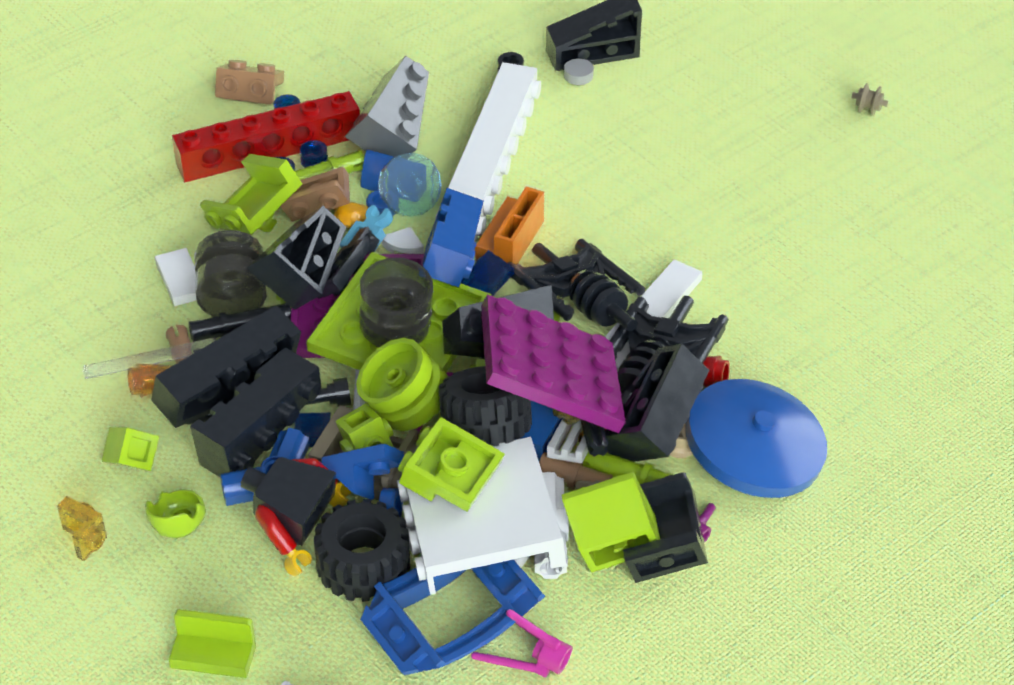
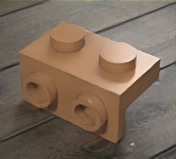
(247, 83)
(324, 189)

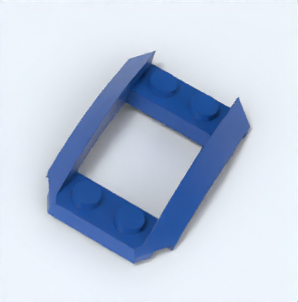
(405, 641)

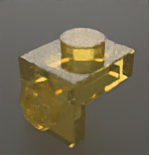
(84, 524)

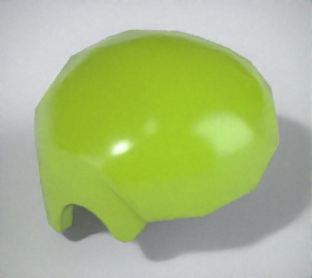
(176, 513)

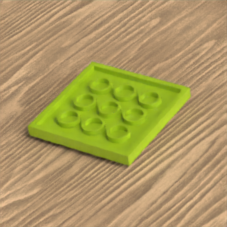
(340, 334)

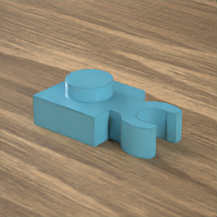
(374, 221)

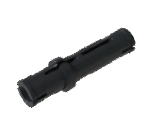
(224, 323)

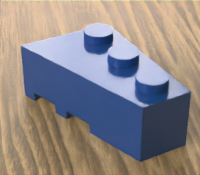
(451, 240)

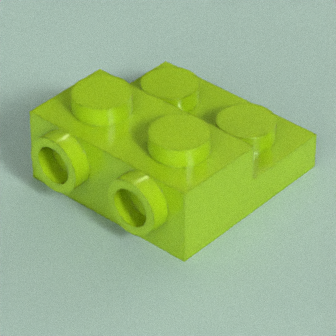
(449, 465)

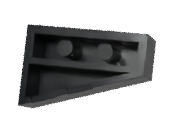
(597, 34)

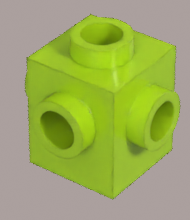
(363, 429)

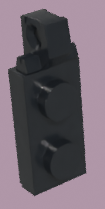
(349, 261)

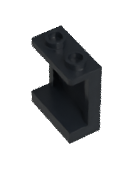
(679, 530)

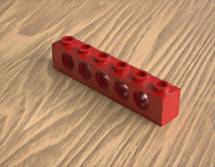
(269, 134)

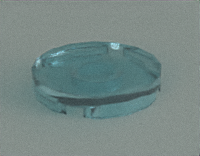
(410, 184)

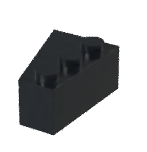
(301, 258)
(464, 326)
(658, 405)

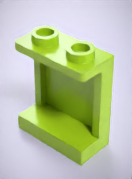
(257, 199)

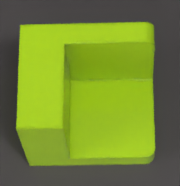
(130, 448)

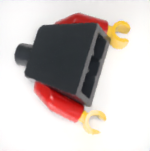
(291, 503)

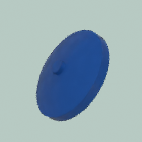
(756, 438)

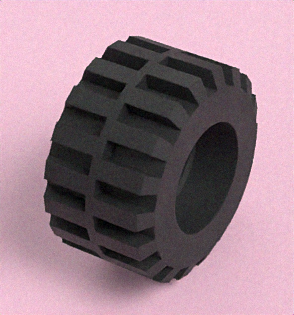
(482, 408)
(358, 527)

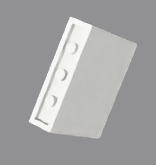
(504, 523)

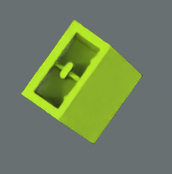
(610, 519)

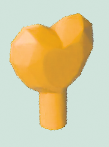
(350, 213)

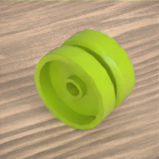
(401, 384)

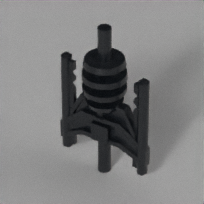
(585, 282)
(658, 333)

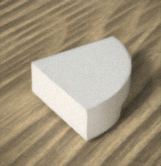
(403, 241)

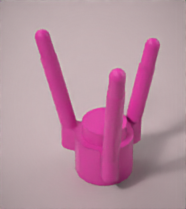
(549, 651)

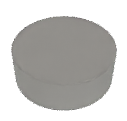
(578, 71)

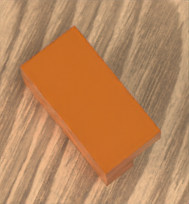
(513, 226)

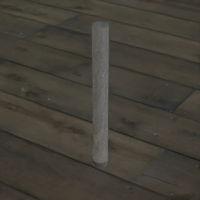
(151, 357)

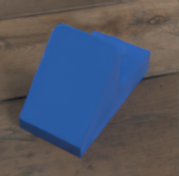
(358, 466)

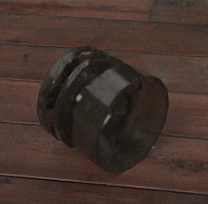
(223, 275)
(395, 301)

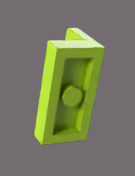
(213, 643)

